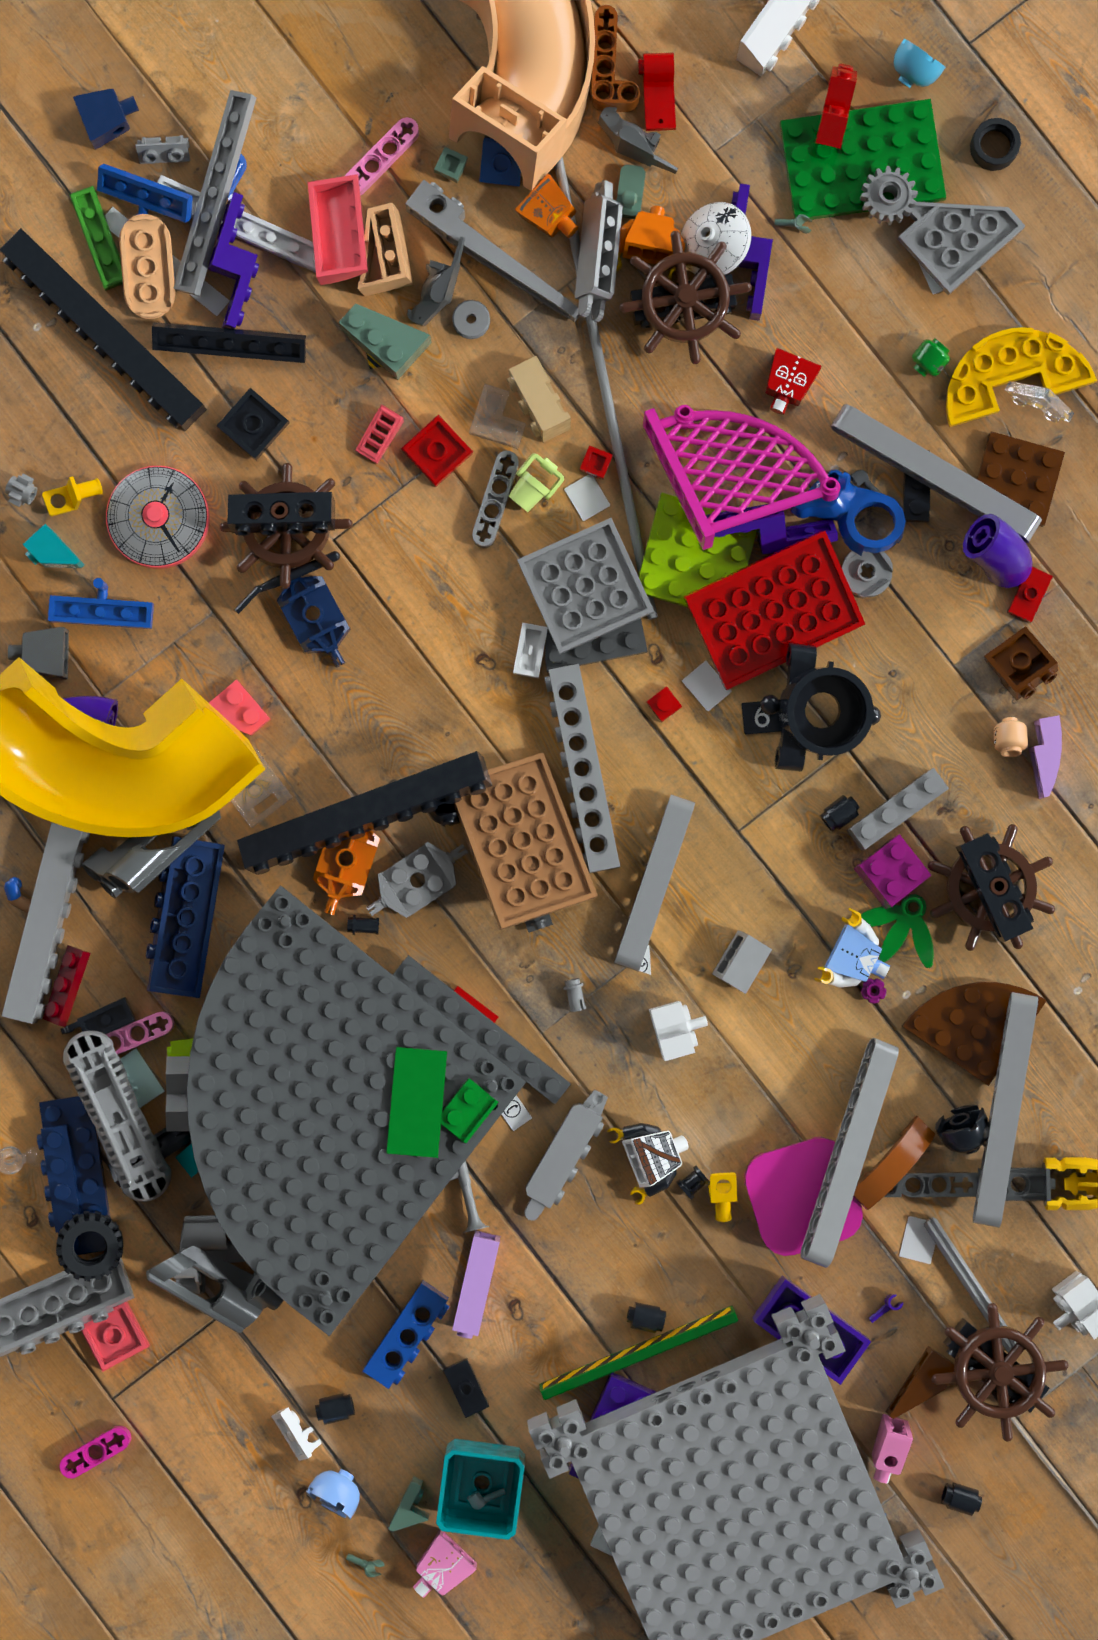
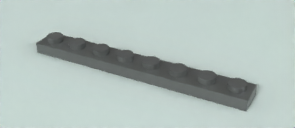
(482, 1029)

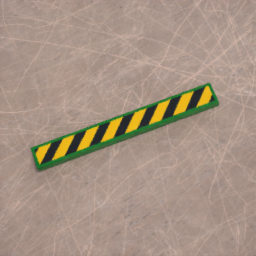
(638, 1352)

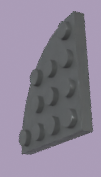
(616, 644)

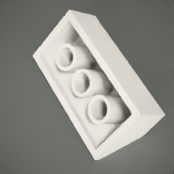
(772, 33)

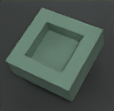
(451, 164)

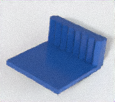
(498, 164)

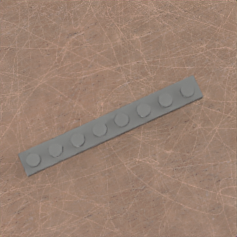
(215, 192)

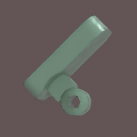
(631, 190)

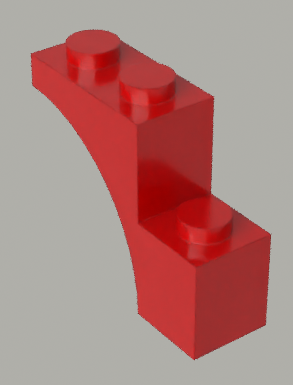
(837, 106)

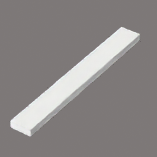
(261, 233)

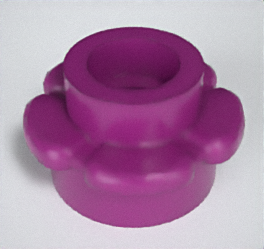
(880, 990)

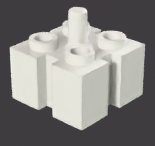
(675, 1029)
(1080, 1301)

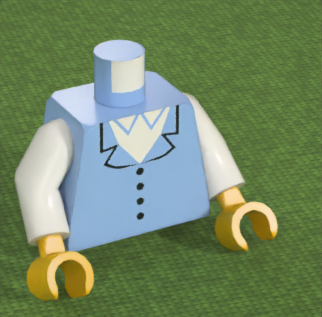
(853, 955)

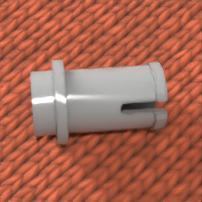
(575, 994)

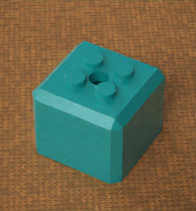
(503, 1468)

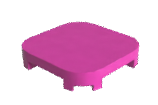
(785, 1191)

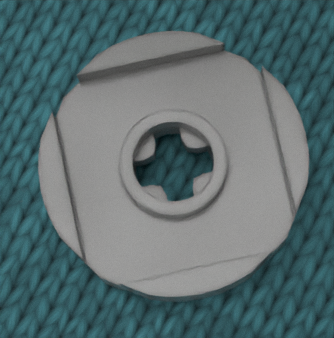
(881, 573)

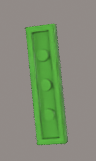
(98, 236)

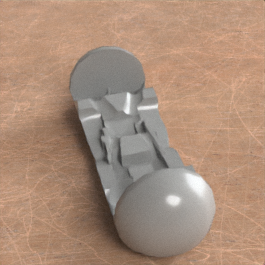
(115, 1113)

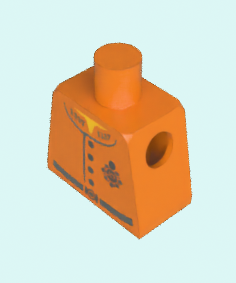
(548, 209)

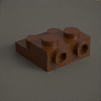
(1022, 664)

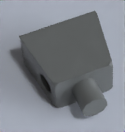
(44, 651)

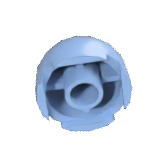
(336, 1492)

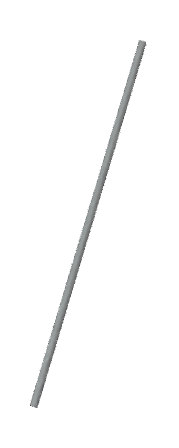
(608, 402)

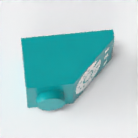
(50, 550)

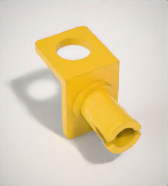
(72, 494)
(723, 1194)

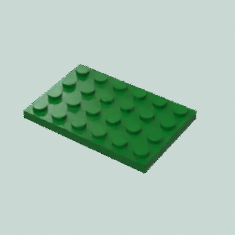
(830, 179)

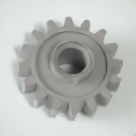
(895, 184)

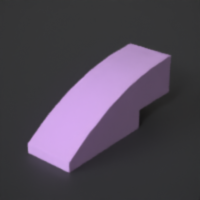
(1047, 754)

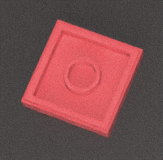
(115, 1337)

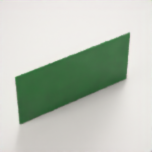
(417, 1102)

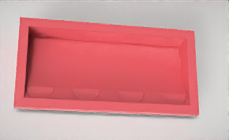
(337, 229)

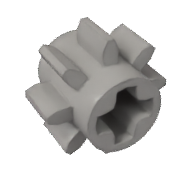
(21, 490)

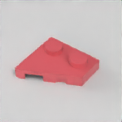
(240, 708)

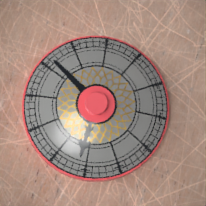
(157, 517)

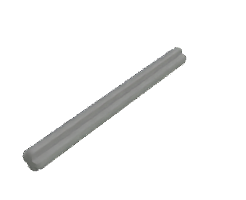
(963, 1272)

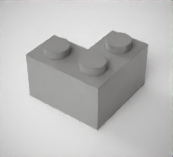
(176, 1096)

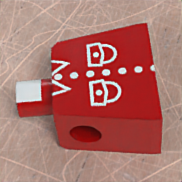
(789, 379)

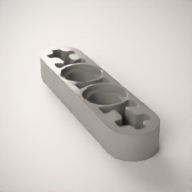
(492, 498)

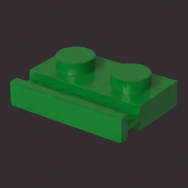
(467, 1110)

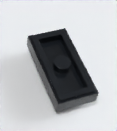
(466, 1387)

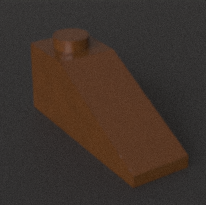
(919, 1383)

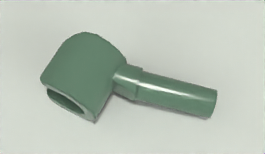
(797, 222)
(369, 1566)

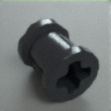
(693, 1182)

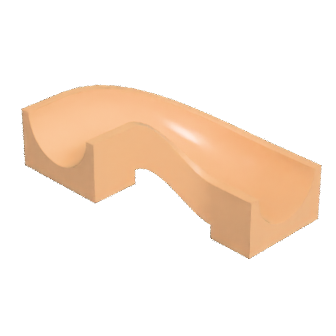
(533, 82)

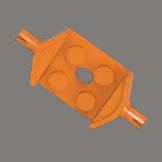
(346, 880)

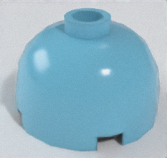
(916, 65)

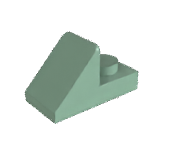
(406, 1513)

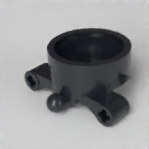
(798, 735)

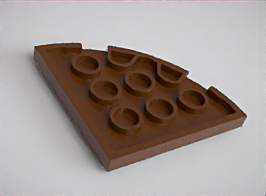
(967, 1024)

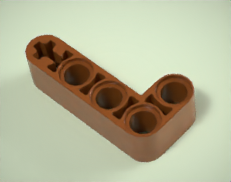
(607, 59)

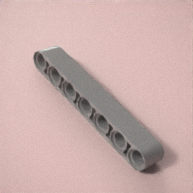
(654, 883)

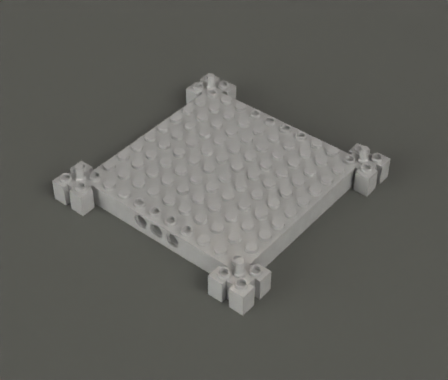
(739, 1494)

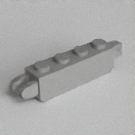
(598, 251)
(563, 1153)

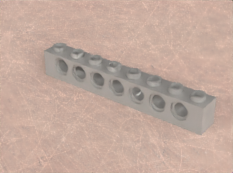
(571, 677)

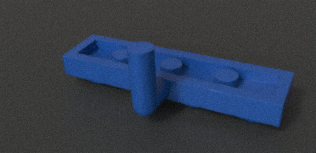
(144, 193)
(100, 610)

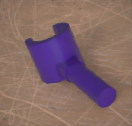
(885, 1308)

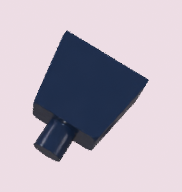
(104, 115)

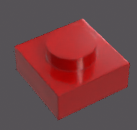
(596, 462)
(664, 704)

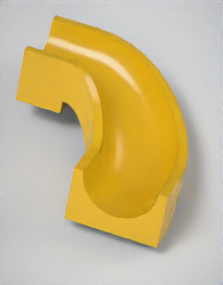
(113, 777)

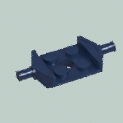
(321, 634)

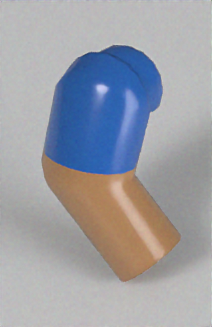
(14, 896)

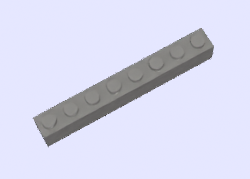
(44, 924)

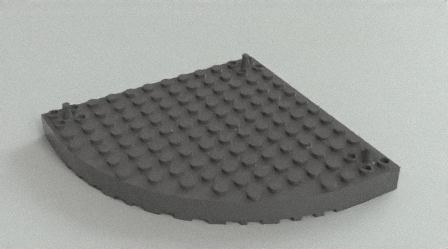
(298, 1105)

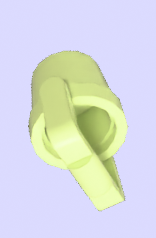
(528, 489)

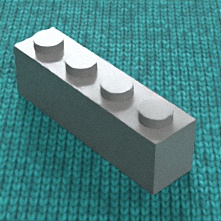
(897, 809)

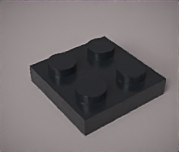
(253, 424)

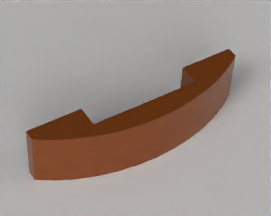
(894, 1164)

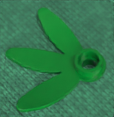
(898, 933)

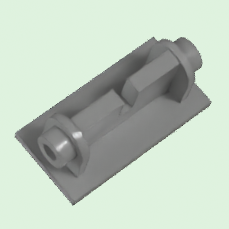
(153, 151)

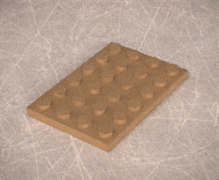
(524, 844)

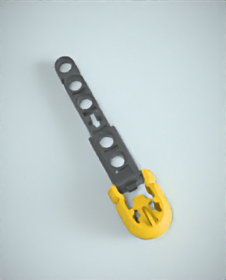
(1037, 1184)

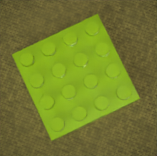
(675, 559)

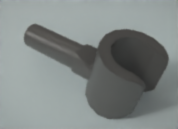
(860, 477)

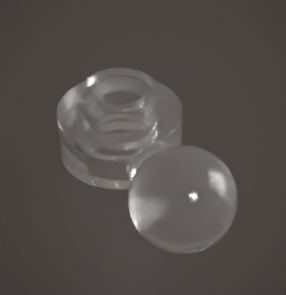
(32, 1157)

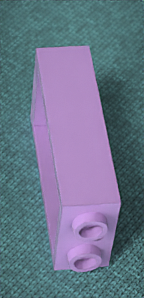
(476, 1284)

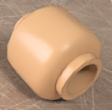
(1010, 737)

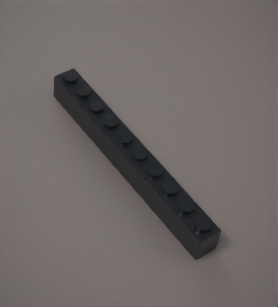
(102, 329)
(365, 813)

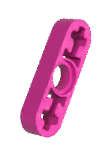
(75, 1455)

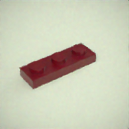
(66, 986)

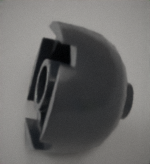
(964, 1130)

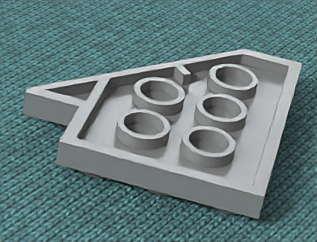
(957, 238)

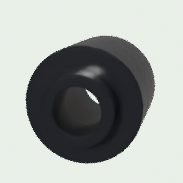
(840, 813)
(646, 1317)
(335, 1408)
(961, 1498)

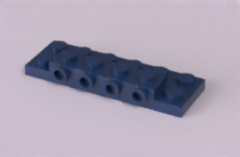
(184, 920)
(72, 1168)

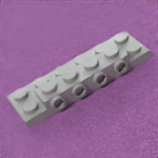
(58, 1306)

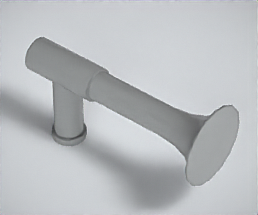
(474, 1221)

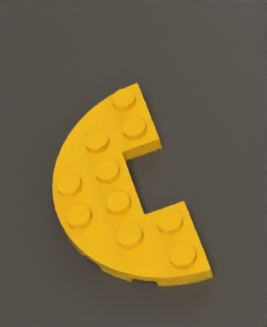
(1012, 357)

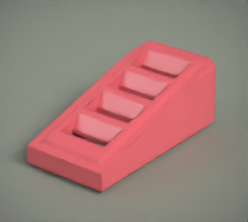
(387, 439)

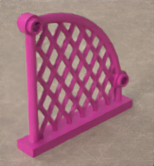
(706, 528)

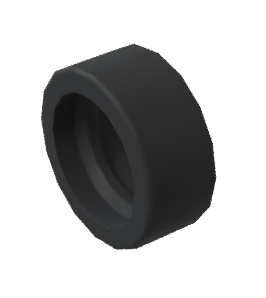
(1008, 130)

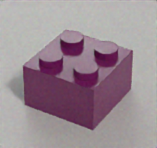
(892, 871)

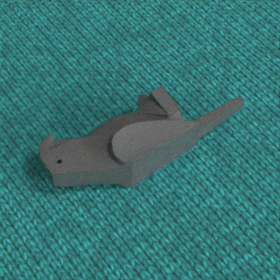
(632, 140)
(437, 288)

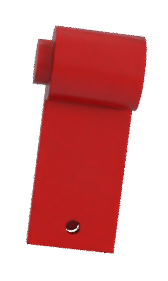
(658, 90)

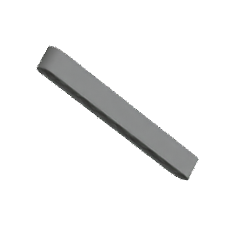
(932, 470)
(1005, 1109)
(849, 1153)

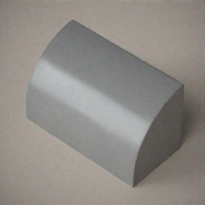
(742, 961)

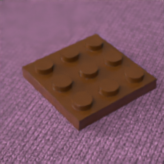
(1021, 471)

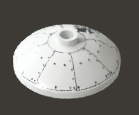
(726, 225)

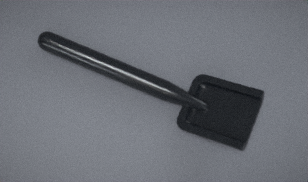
(275, 582)

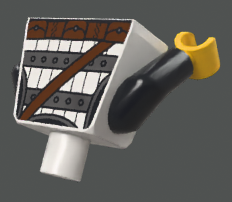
(652, 1156)

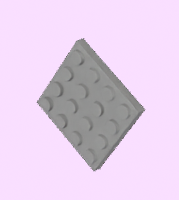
(585, 586)

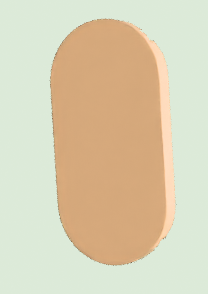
(147, 266)

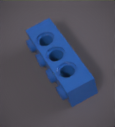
(378, 1366)

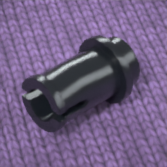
(363, 925)

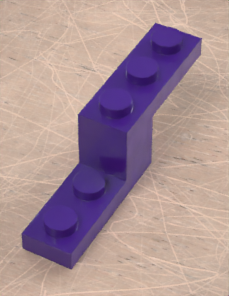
(756, 259)
(233, 262)
(773, 533)

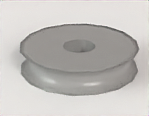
(467, 309)

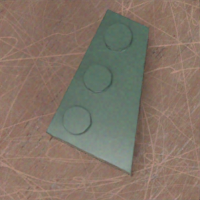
(385, 339)

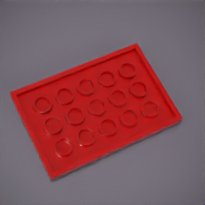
(771, 603)

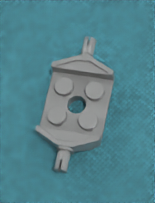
(396, 881)

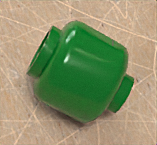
(930, 357)

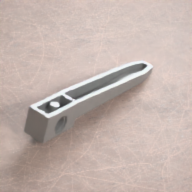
(450, 226)

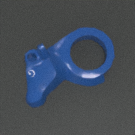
(845, 509)

